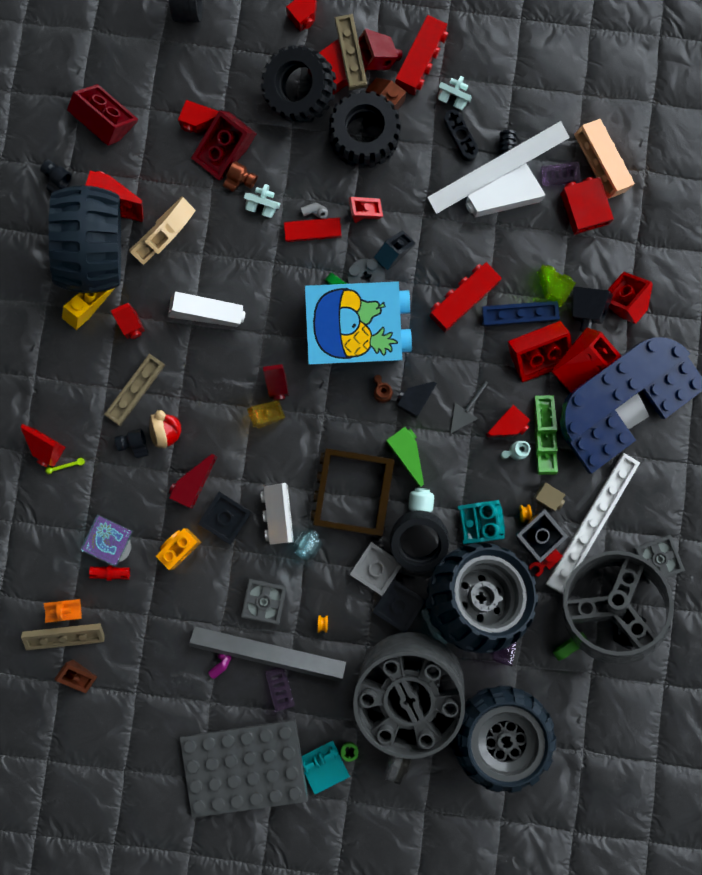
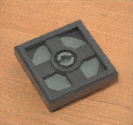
(662, 554)
(264, 601)

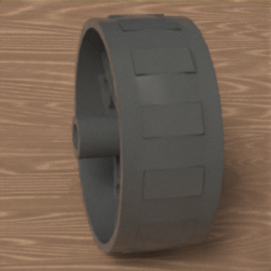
(617, 606)

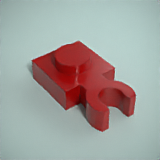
(548, 562)

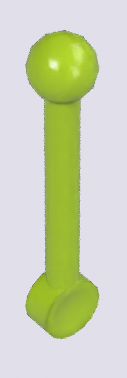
(80, 461)

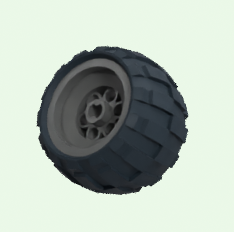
(532, 753)

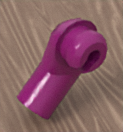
(220, 667)

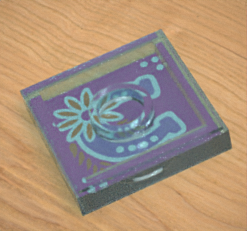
(106, 540)

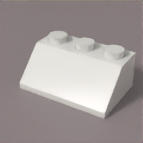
(277, 514)

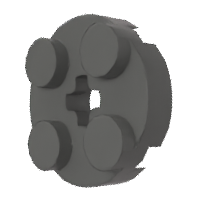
(367, 266)

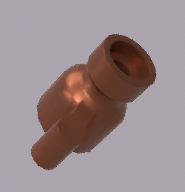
(237, 175)
(383, 391)

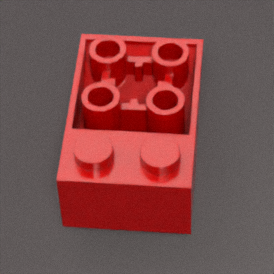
(585, 359)

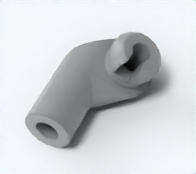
(315, 209)

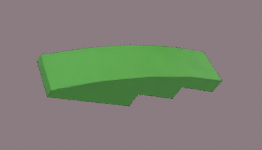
(545, 435)

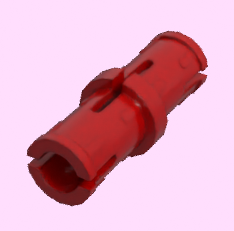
(109, 573)

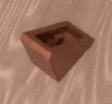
(76, 676)

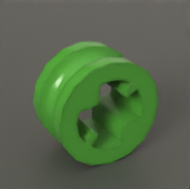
(355, 751)

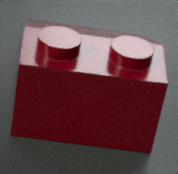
(223, 144)

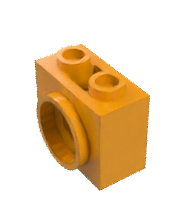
(177, 548)

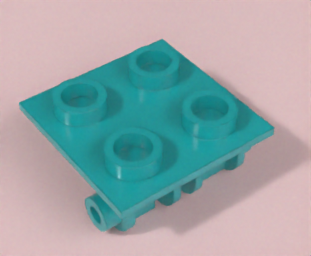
(324, 767)

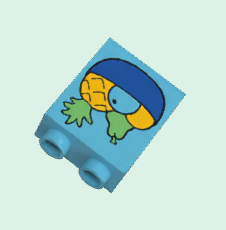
(356, 322)

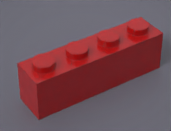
(421, 55)
(465, 297)

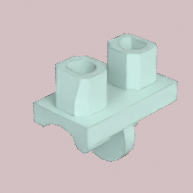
(446, 91)
(269, 205)

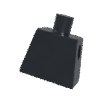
(590, 306)

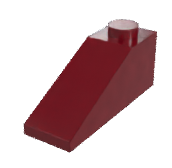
(276, 382)
(190, 485)

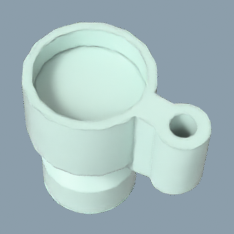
(518, 451)

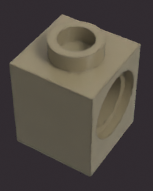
(549, 497)

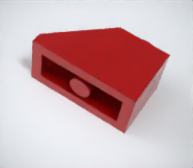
(302, 13)
(196, 117)
(128, 321)
(510, 424)

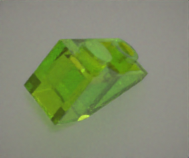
(554, 285)

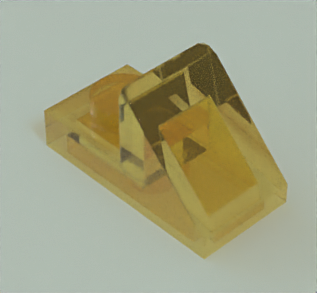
(265, 414)

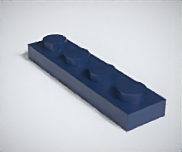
(520, 313)

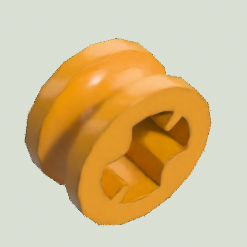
(525, 513)
(322, 623)

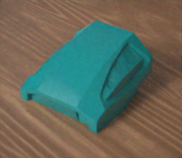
(482, 521)

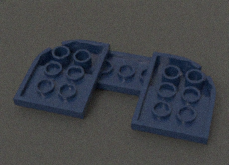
(589, 415)

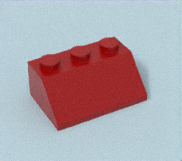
(539, 350)

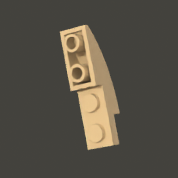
(164, 231)

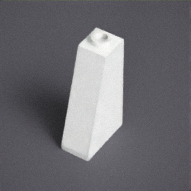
(506, 193)
(205, 310)

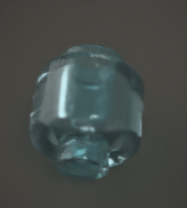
(307, 544)

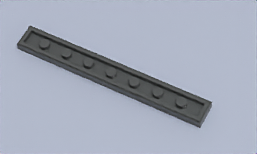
(267, 654)

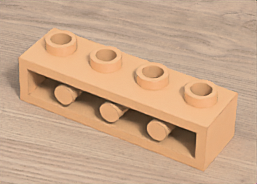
(604, 158)

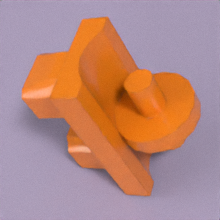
(62, 610)

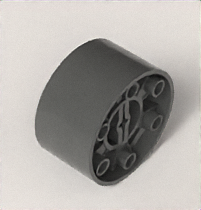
(412, 711)

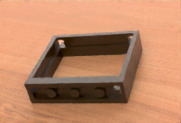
(322, 479)

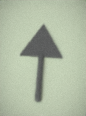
(461, 416)

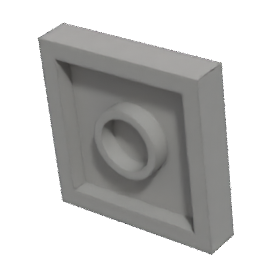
(376, 569)

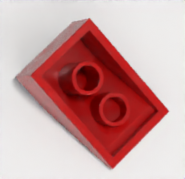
(130, 205)

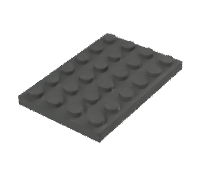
(244, 768)

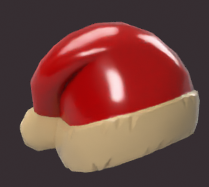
(164, 429)

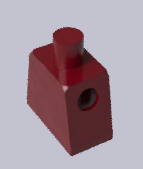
(378, 50)

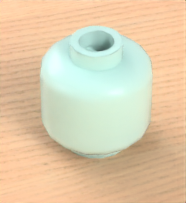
(421, 500)

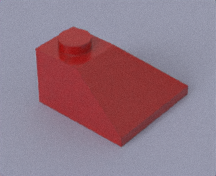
(630, 297)
(42, 447)

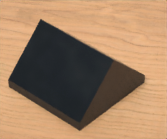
(541, 535)

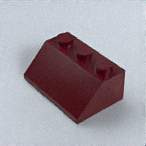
(101, 114)

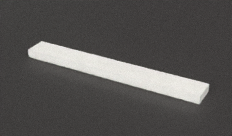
(498, 167)
(593, 522)

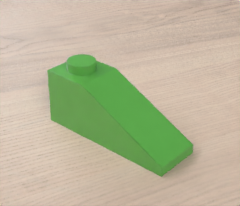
(406, 450)

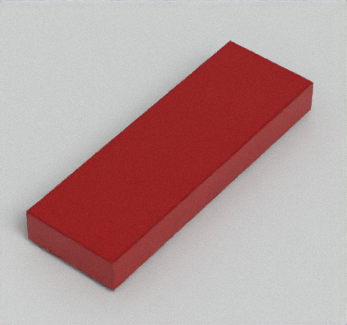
(312, 229)

